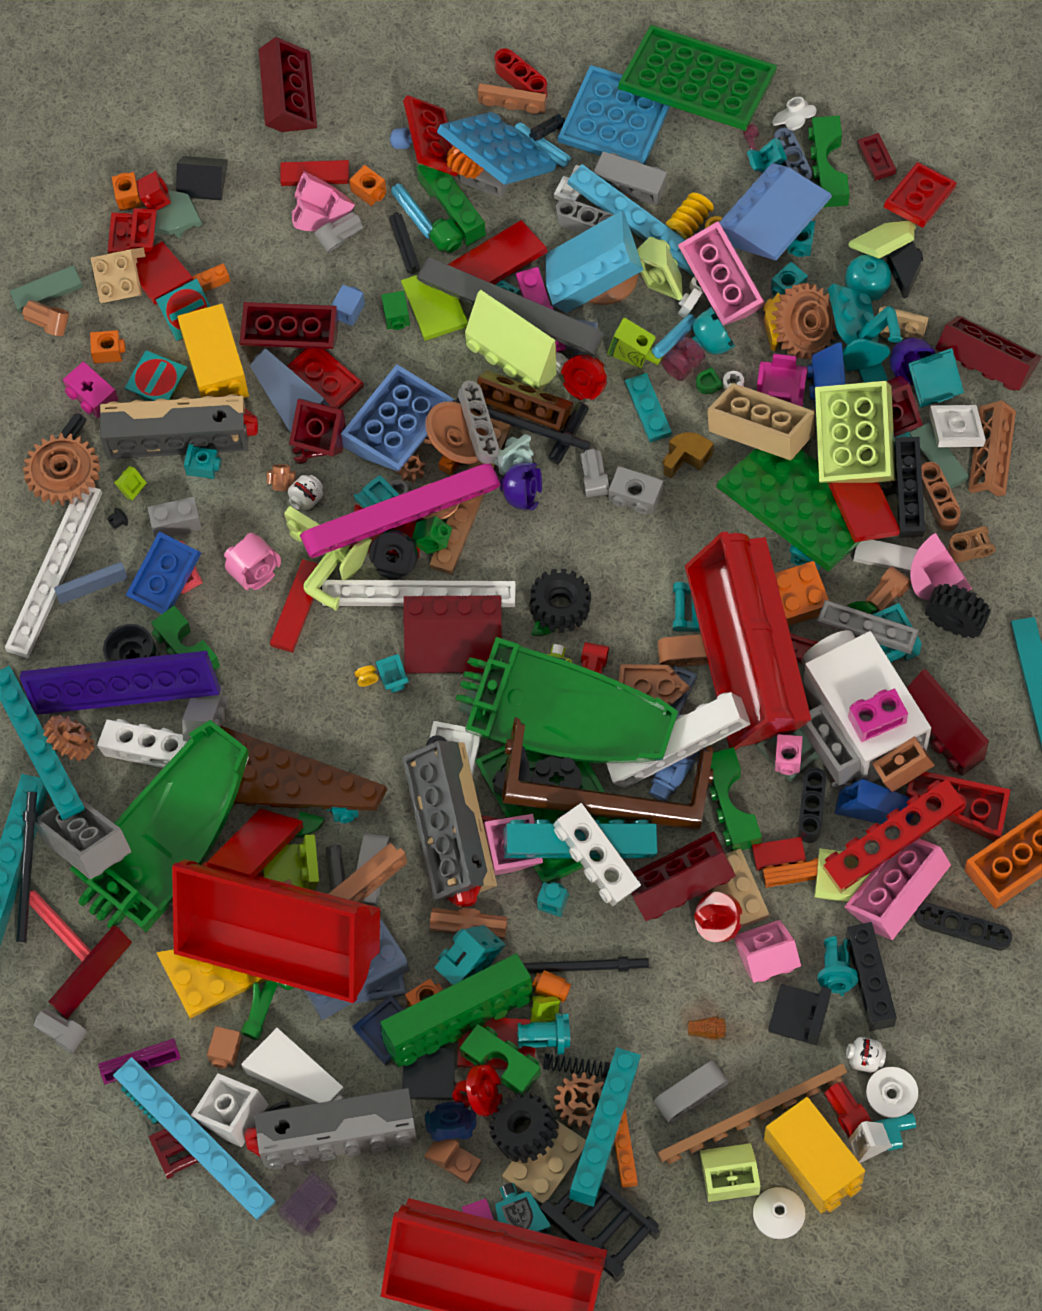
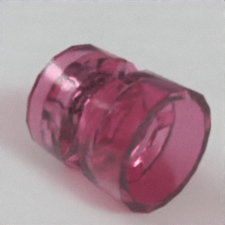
(684, 357)

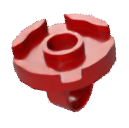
(584, 376)
(718, 917)
(480, 1089)

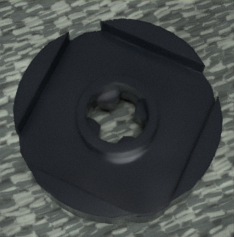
(405, 547)
(557, 766)

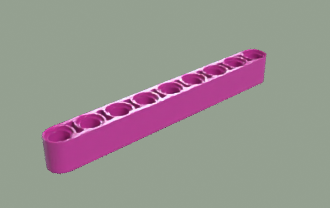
(399, 510)

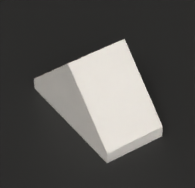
(869, 1140)

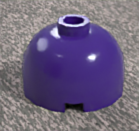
(906, 352)
(521, 484)

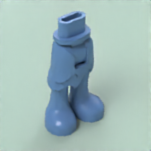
(671, 777)

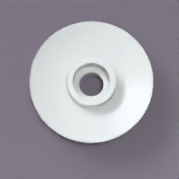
(894, 1080)
(777, 1225)

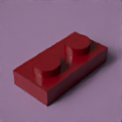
(876, 156)

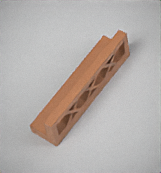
(998, 447)
(371, 874)

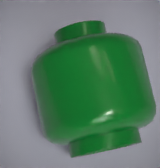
(446, 235)

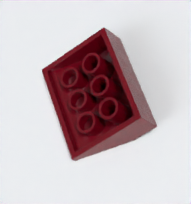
(448, 631)

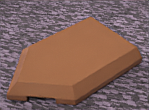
(654, 681)

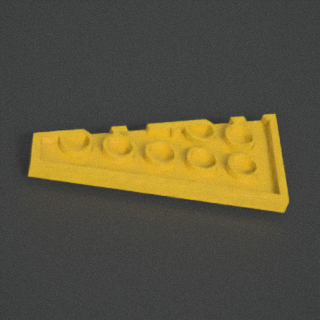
(203, 984)

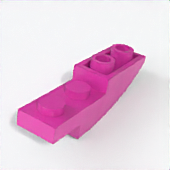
(533, 288)

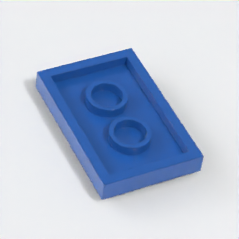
(163, 573)

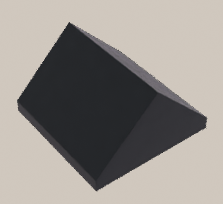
(201, 177)

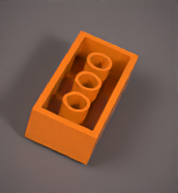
(801, 592)
(1009, 862)

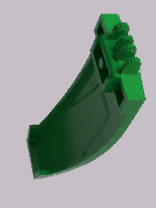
(564, 708)
(167, 823)

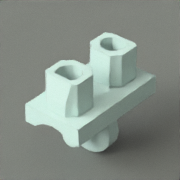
(515, 452)

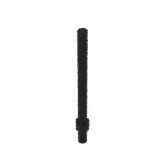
(566, 439)
(30, 816)
(621, 963)

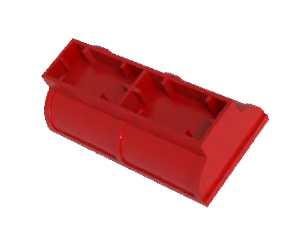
(747, 635)
(274, 930)
(479, 1264)

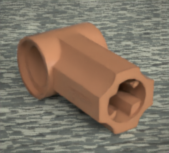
(50, 318)
(892, 585)

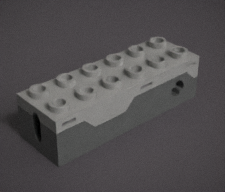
(333, 1129)

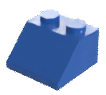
(826, 369)

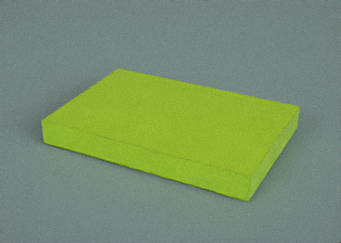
(433, 309)

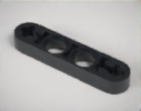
(964, 923)

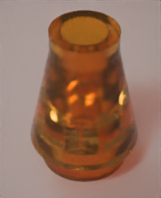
(708, 1028)

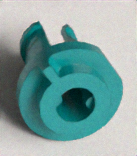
(837, 971)
(546, 1033)

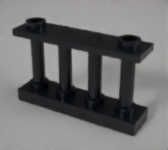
(574, 1230)

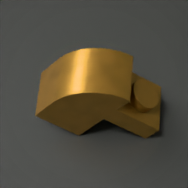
(687, 448)

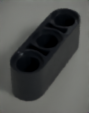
(812, 794)

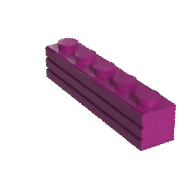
(147, 1058)

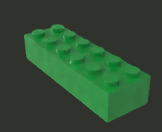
(457, 1010)

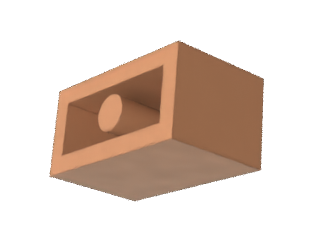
(903, 764)

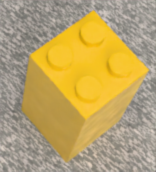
(213, 352)
(814, 1156)

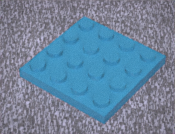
(612, 119)
(497, 147)

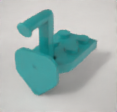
(860, 328)

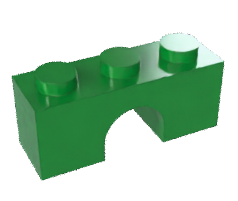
(171, 629)
(484, 1046)

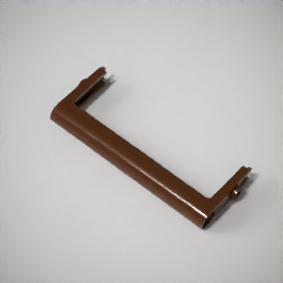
(602, 803)

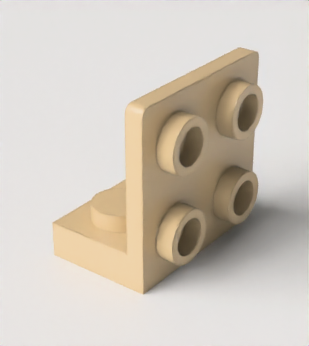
(117, 275)
(910, 325)

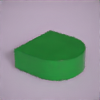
(708, 382)

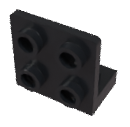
(799, 1013)

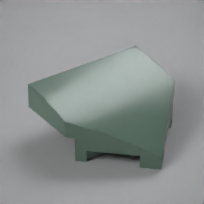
(177, 215)

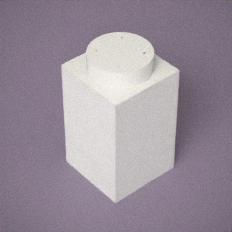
(852, 669)

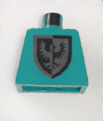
(521, 1210)

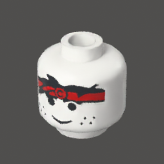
(305, 492)
(866, 1054)

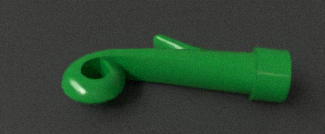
(260, 1004)

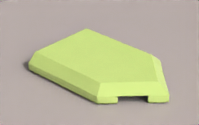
(884, 238)
(824, 886)

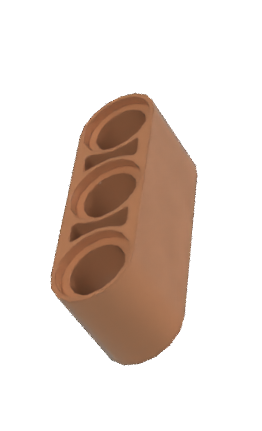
(943, 506)
(682, 651)

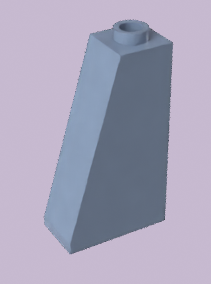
(282, 386)

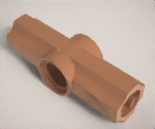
(452, 921)

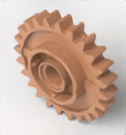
(801, 304)
(63, 485)

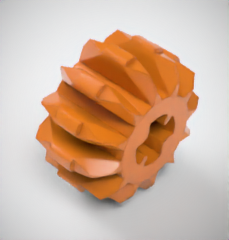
(462, 164)

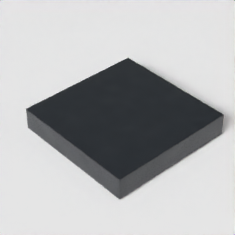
(431, 1076)

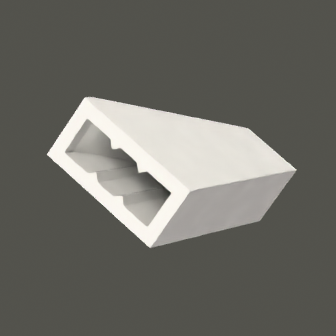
(291, 1070)

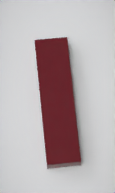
(90, 972)

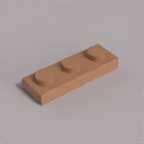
(512, 98)

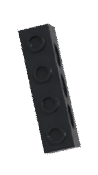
(909, 487)
(871, 976)

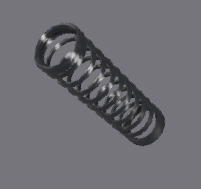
(546, 1065)

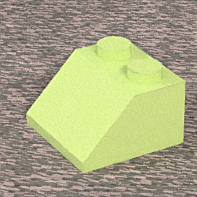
(660, 268)

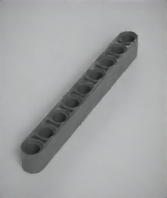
(554, 324)

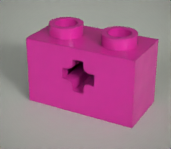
(88, 389)

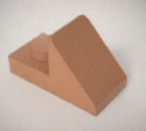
(453, 1159)

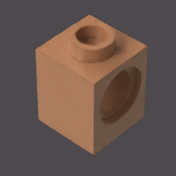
(224, 1047)

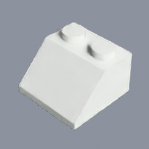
(229, 1109)

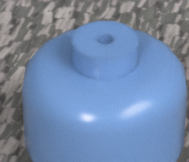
(401, 138)

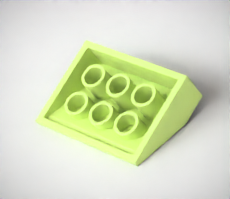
(511, 342)
(855, 433)

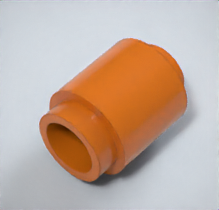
(550, 985)

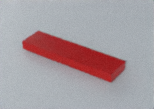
(294, 611)

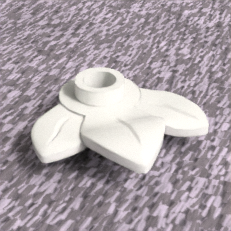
(795, 114)

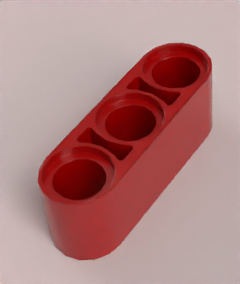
(514, 68)

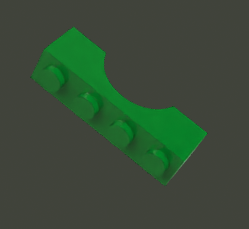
(827, 137)
(453, 201)
(740, 827)

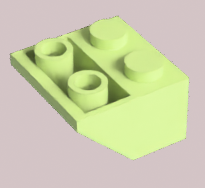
(730, 1172)

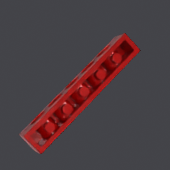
(844, 877)

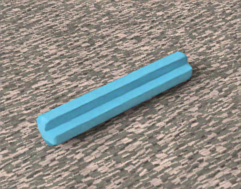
(543, 145)
(412, 209)
(673, 336)

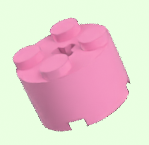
(252, 562)

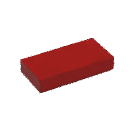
(778, 852)

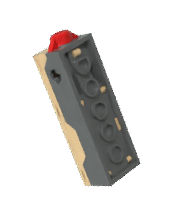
(170, 425)
(449, 822)

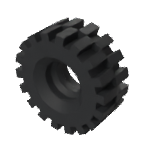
(564, 586)
(957, 610)
(531, 1141)

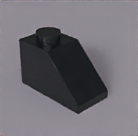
(905, 266)

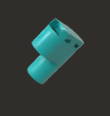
(895, 1125)

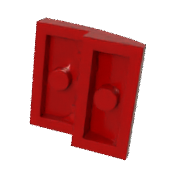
(132, 230)

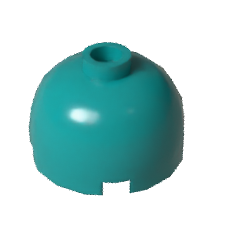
(869, 276)
(711, 333)

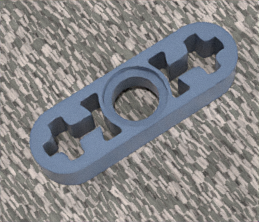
(794, 148)

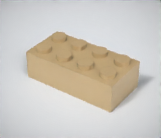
(761, 421)

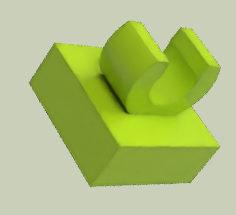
(130, 483)
(544, 1008)

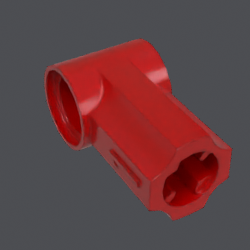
(594, 656)
(848, 1111)

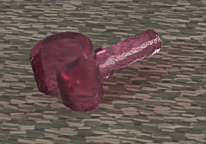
(751, 133)

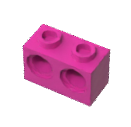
(881, 720)

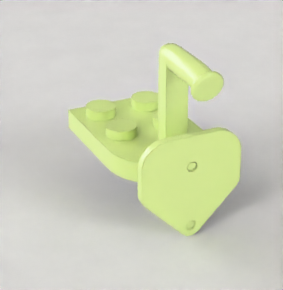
(350, 560)

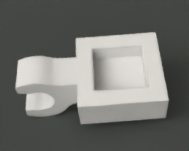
(565, 191)
(689, 301)

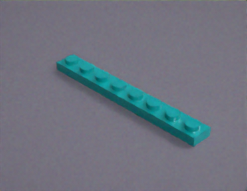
(40, 752)

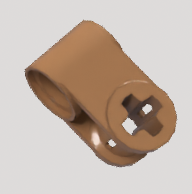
(974, 542)

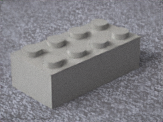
(84, 839)

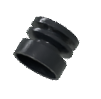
(129, 642)

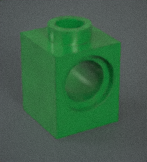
(395, 310)
(432, 534)

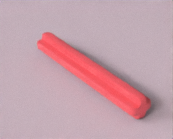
(58, 925)

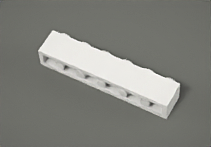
(689, 735)

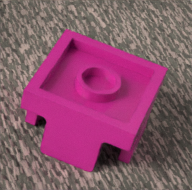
(783, 379)

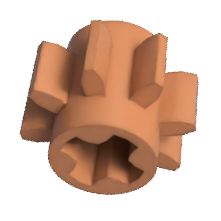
(416, 471)
(281, 477)

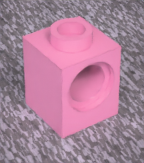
(792, 745)

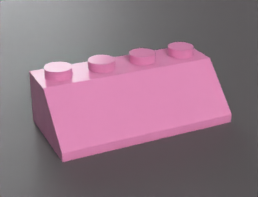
(722, 274)
(898, 887)

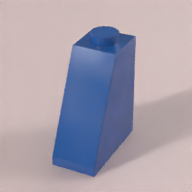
(869, 802)

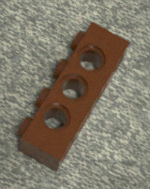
(524, 400)

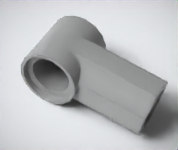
(333, 234)
(594, 478)
(65, 1033)

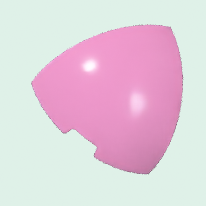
(318, 204)
(934, 567)

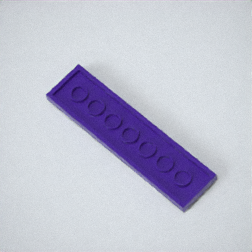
(120, 682)

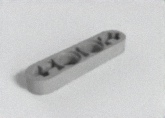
(474, 422)

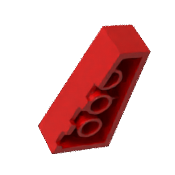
(983, 806)

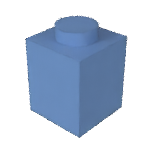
(349, 304)

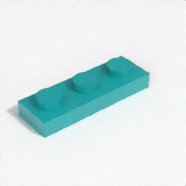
(648, 407)

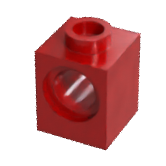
(153, 191)

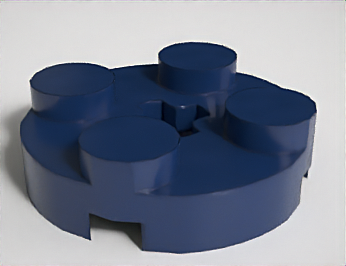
(450, 1121)

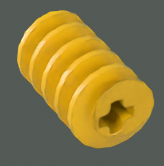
(690, 215)

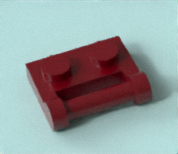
(166, 1146)

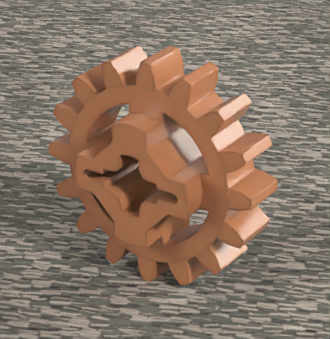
(69, 737)
(574, 1108)

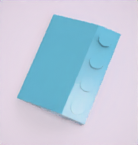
(592, 263)

